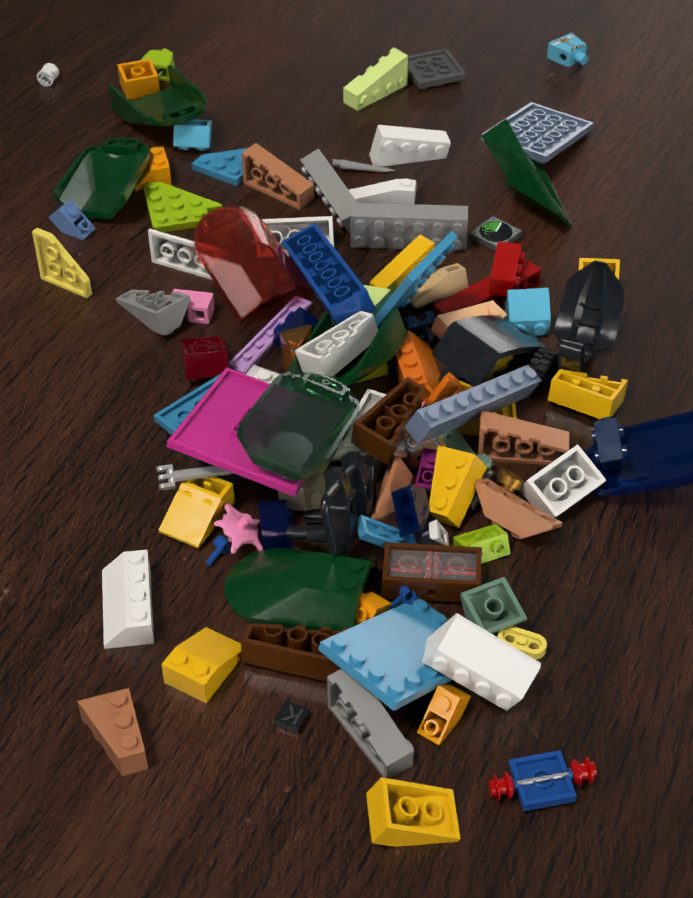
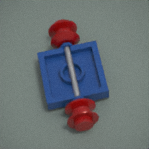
(542, 780)

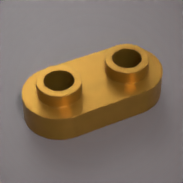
(509, 480)

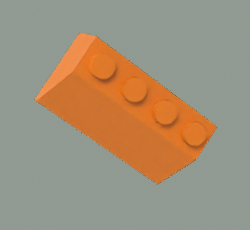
(416, 362)

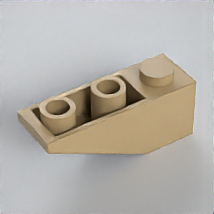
(441, 285)

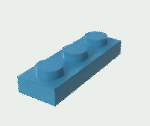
(379, 533)

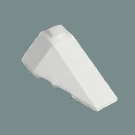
(392, 192)

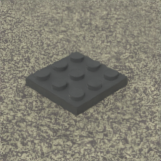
(434, 69)

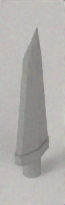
(345, 164)

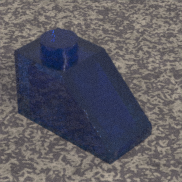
(410, 509)

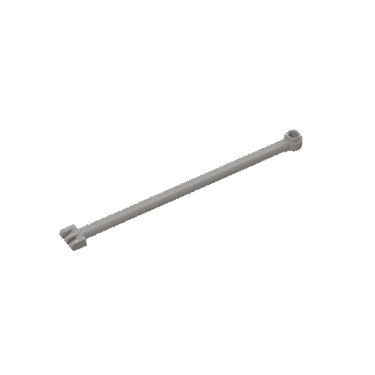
(213, 471)

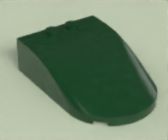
(164, 108)
(381, 350)

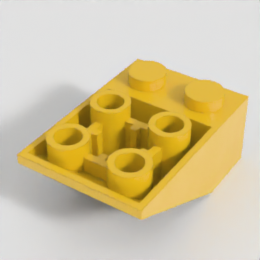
(196, 509)

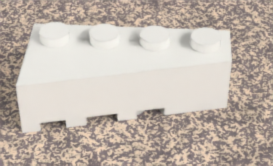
(407, 145)

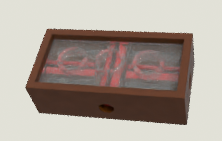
(430, 570)

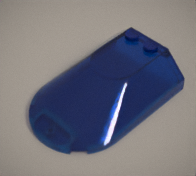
(657, 460)

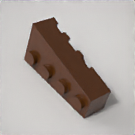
(383, 425)
(288, 649)

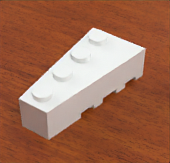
(338, 345)

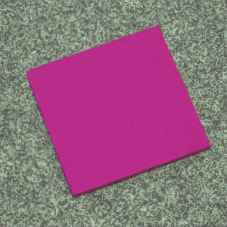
(213, 425)

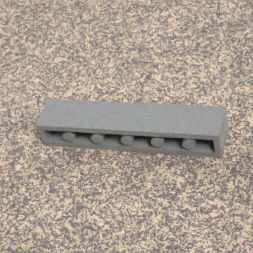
(329, 186)

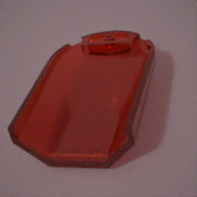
(244, 259)

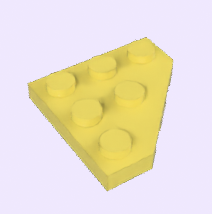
(58, 266)

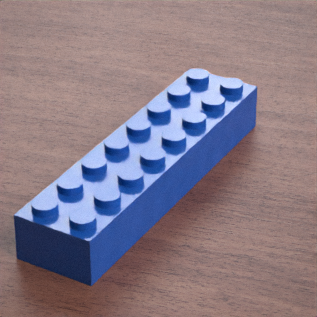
(327, 274)

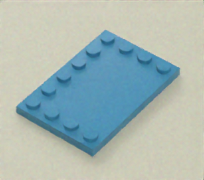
(416, 278)
(389, 653)

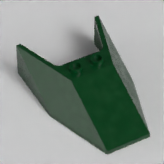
(524, 173)

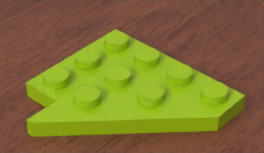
(175, 208)

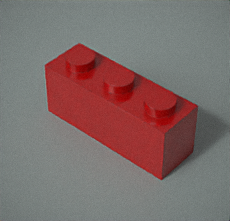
(506, 268)

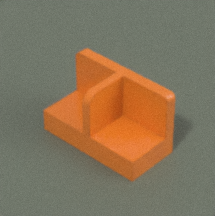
(446, 388)

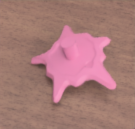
(239, 528)

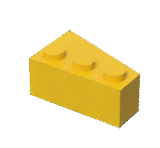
(586, 394)

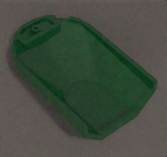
(103, 177)
(298, 588)

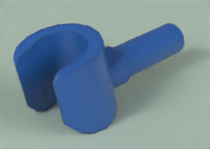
(221, 545)
(404, 597)

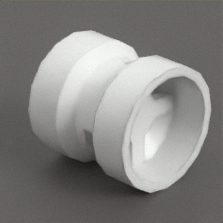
(47, 74)

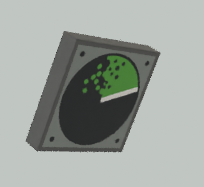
(493, 231)

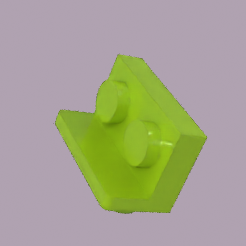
(491, 539)

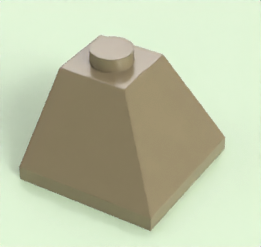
(308, 496)

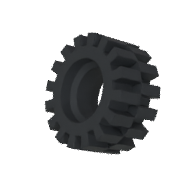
(545, 365)

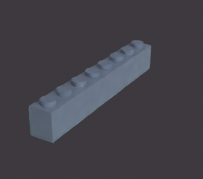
(467, 405)

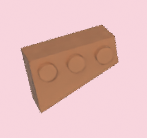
(116, 728)

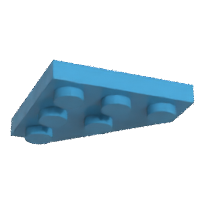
(221, 165)

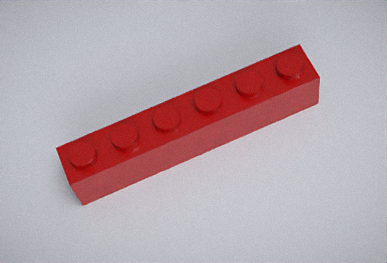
(479, 292)

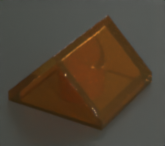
(292, 340)

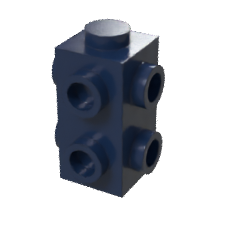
(608, 436)

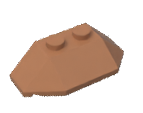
(395, 478)
(513, 512)

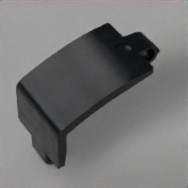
(477, 343)

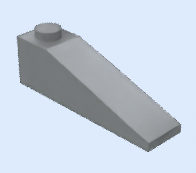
(156, 310)

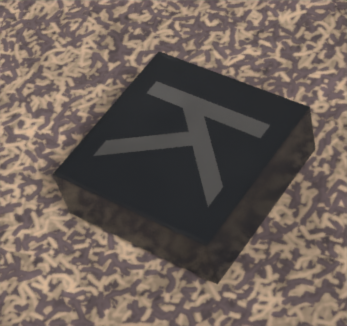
(292, 717)

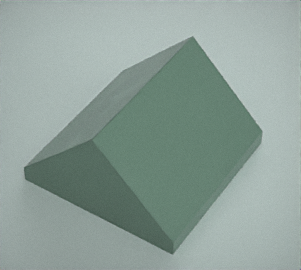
(492, 606)

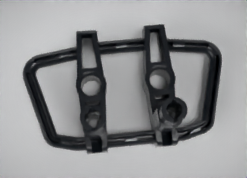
(347, 496)

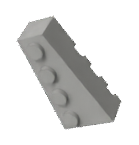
(369, 724)

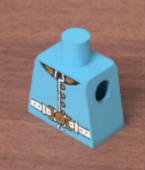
(568, 50)

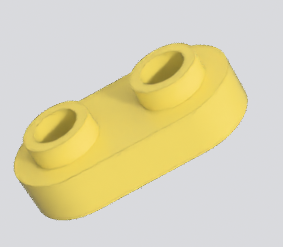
(524, 641)

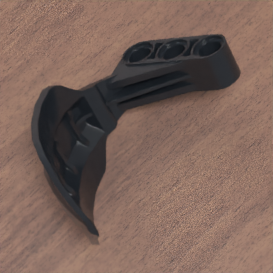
(588, 315)

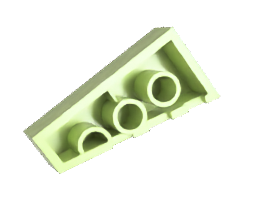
(377, 81)

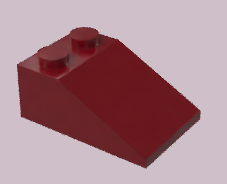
(203, 357)

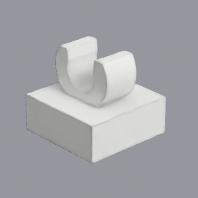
(437, 533)

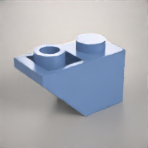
(72, 221)

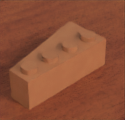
(275, 178)
(519, 440)

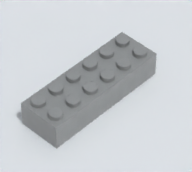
(399, 224)

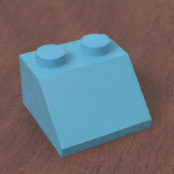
(193, 134)
(529, 310)

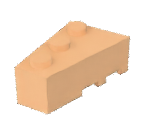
(444, 320)

